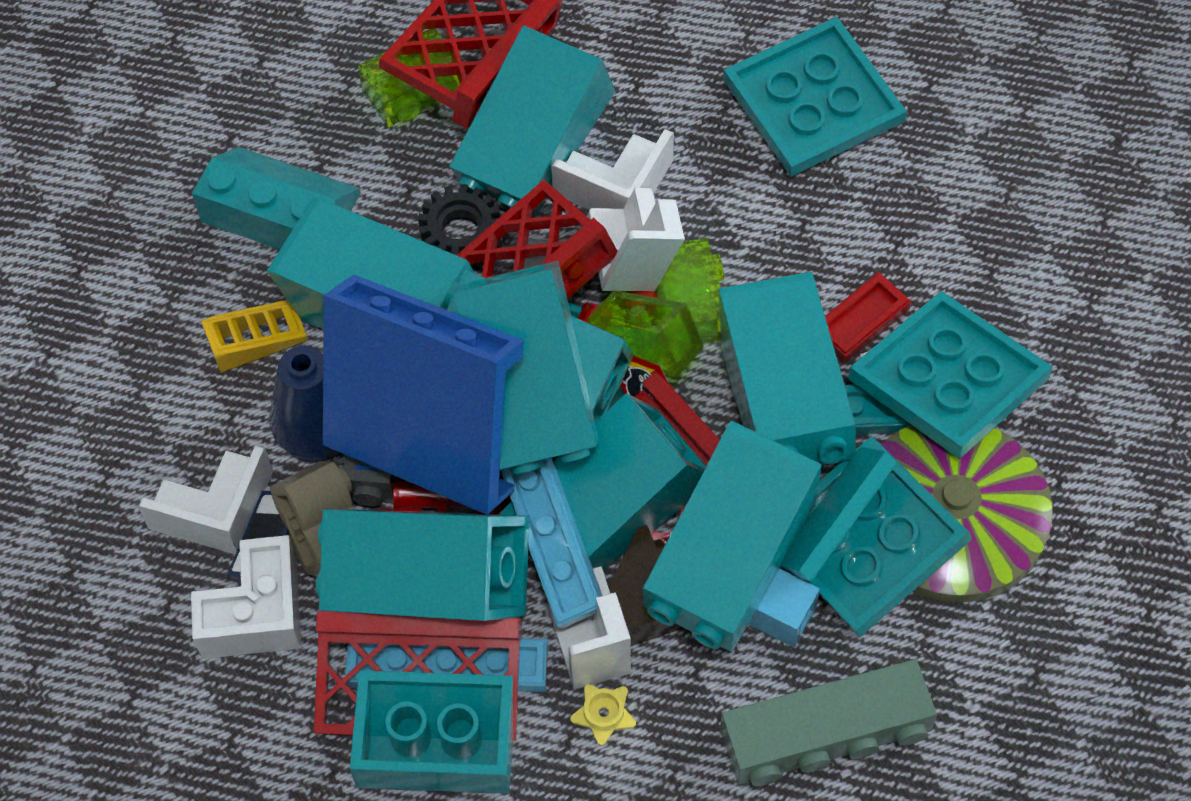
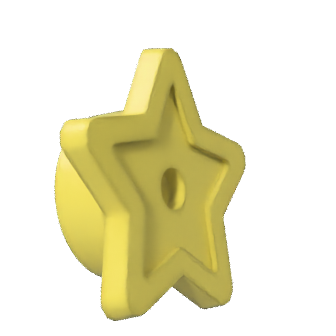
(599, 699)

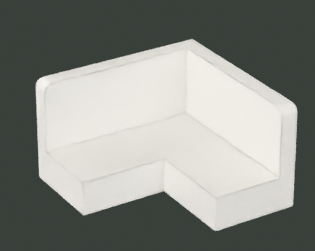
(603, 186)
(645, 239)
(214, 516)
(257, 615)
(597, 645)

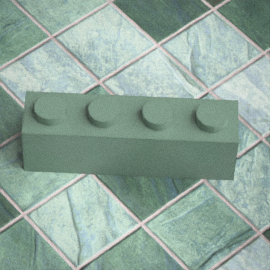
(828, 723)

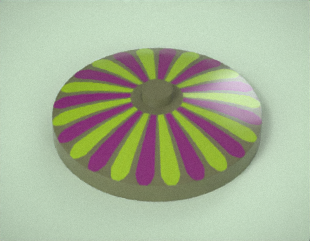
(995, 496)

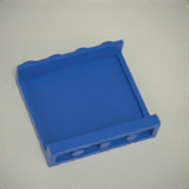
(416, 391)

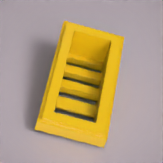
(246, 351)

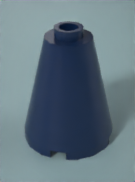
(298, 405)

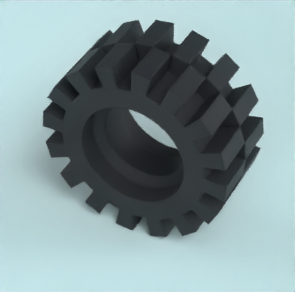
(455, 206)

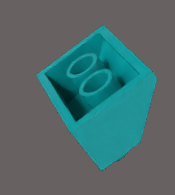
(262, 195)
(433, 732)

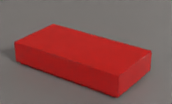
(865, 316)

